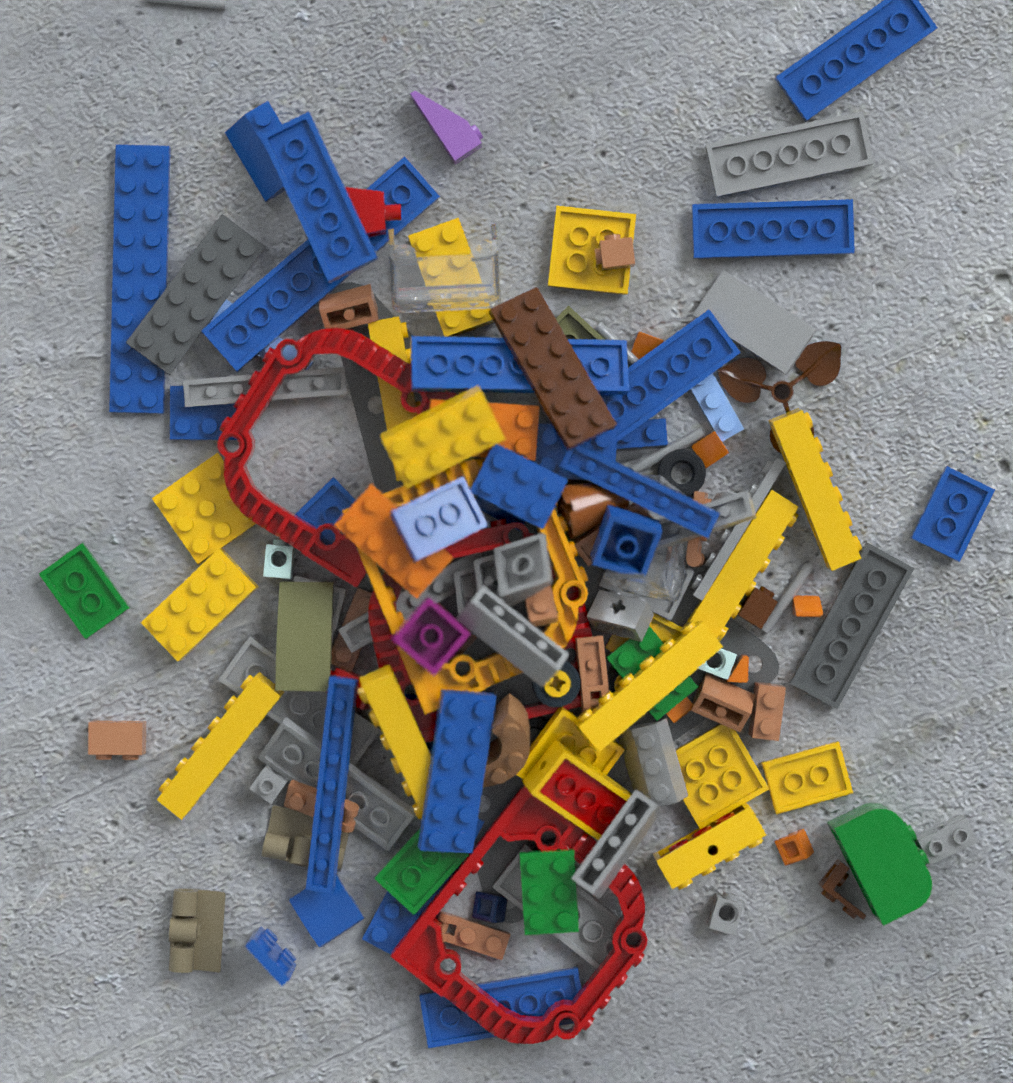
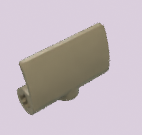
(291, 835)
(196, 930)

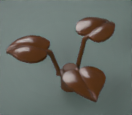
(745, 376)

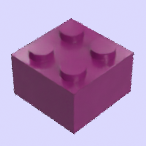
(430, 636)

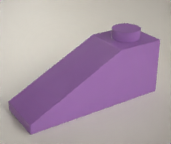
(451, 130)

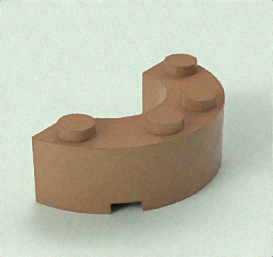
(512, 747)

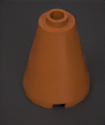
(585, 506)

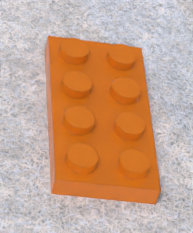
(517, 424)
(374, 532)

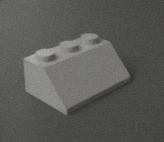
(653, 762)

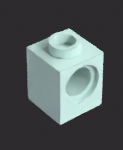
(270, 568)
(724, 668)

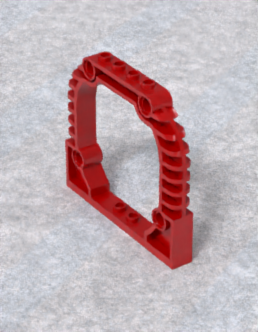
(341, 556)
(387, 650)
(424, 947)

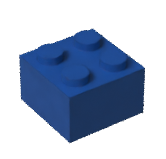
(626, 541)

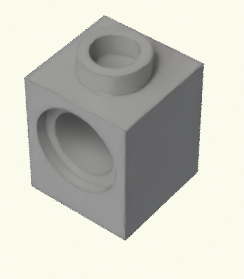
(268, 784)
(726, 925)

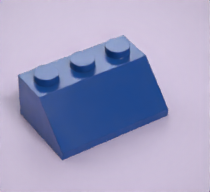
(251, 150)

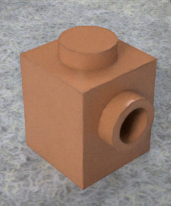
(615, 252)

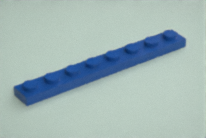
(332, 784)

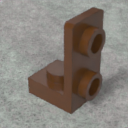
(836, 877)

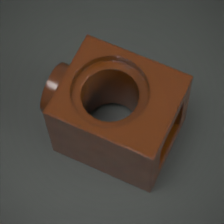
(758, 607)

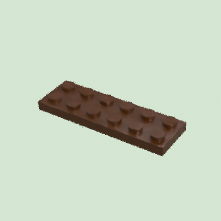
(552, 368)

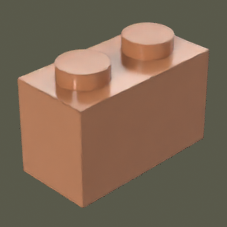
(349, 308)
(723, 702)
(767, 711)
(116, 738)

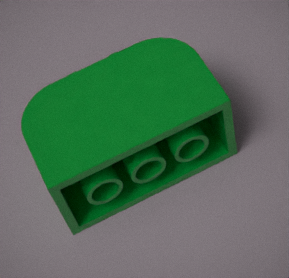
(883, 860)

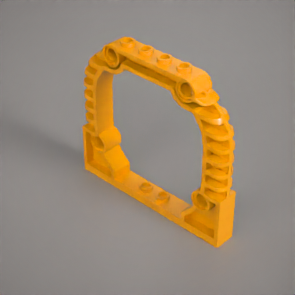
(494, 667)

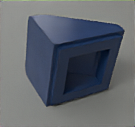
(489, 907)

